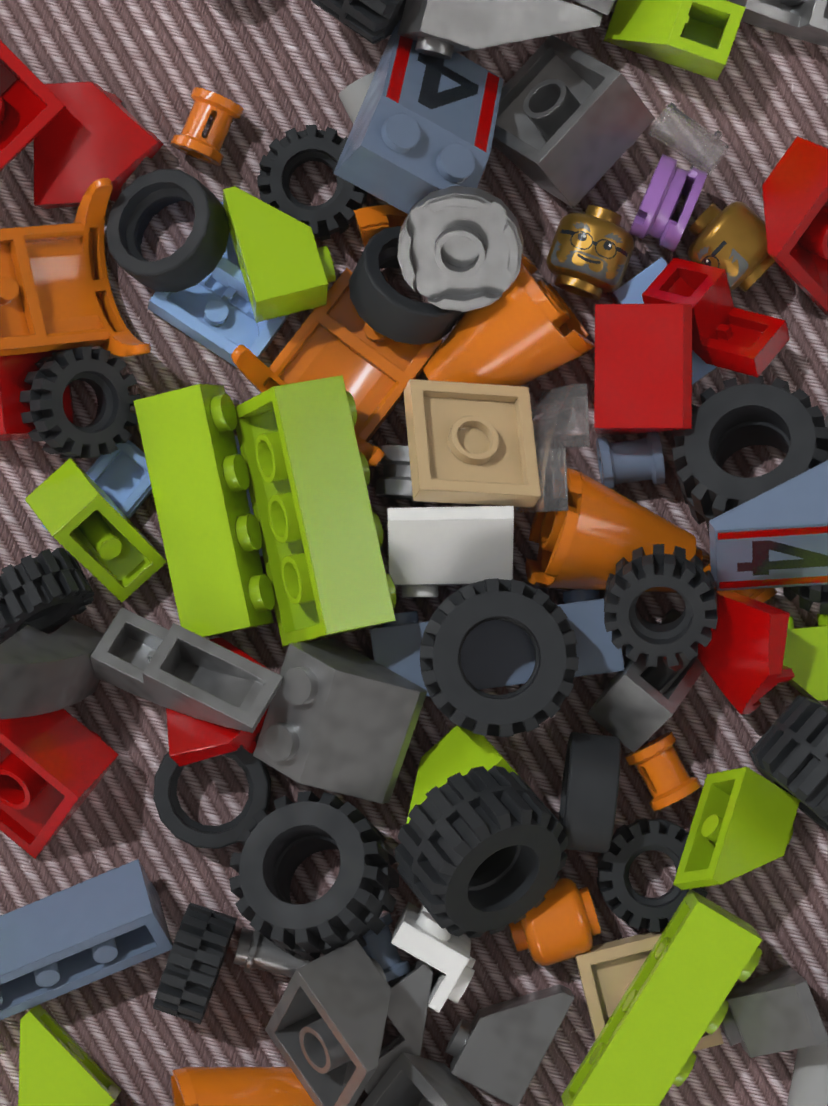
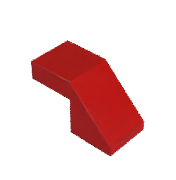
(720, 332)

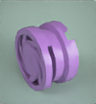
(662, 200)

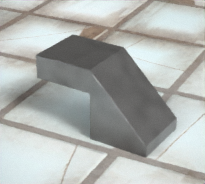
(408, 1014)

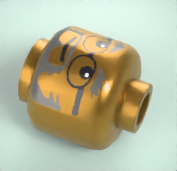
(731, 241)
(590, 252)

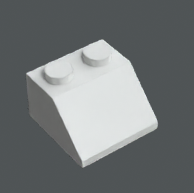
(448, 547)

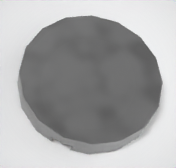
(460, 248)

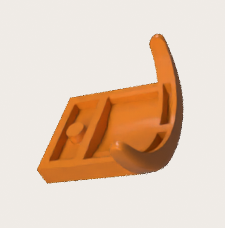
(59, 285)
(341, 343)

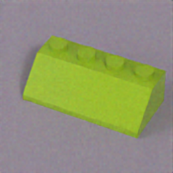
(314, 510)

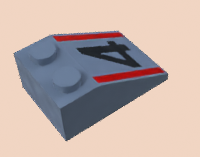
(421, 125)
(774, 537)

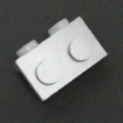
(424, 939)

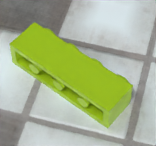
(205, 510)
(668, 1008)

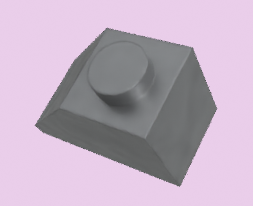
(644, 695)
(773, 1014)
(508, 1042)

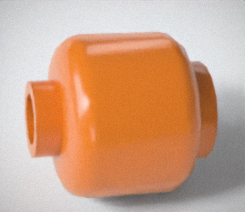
(559, 925)

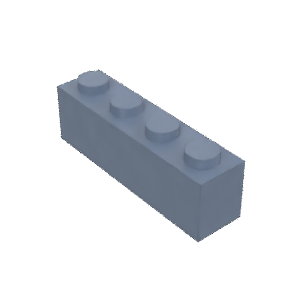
(499, 650)
(79, 937)

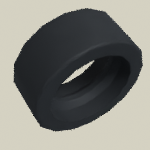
(135, 210)
(387, 309)
(590, 791)
(208, 835)

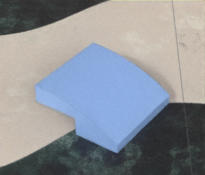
(218, 311)

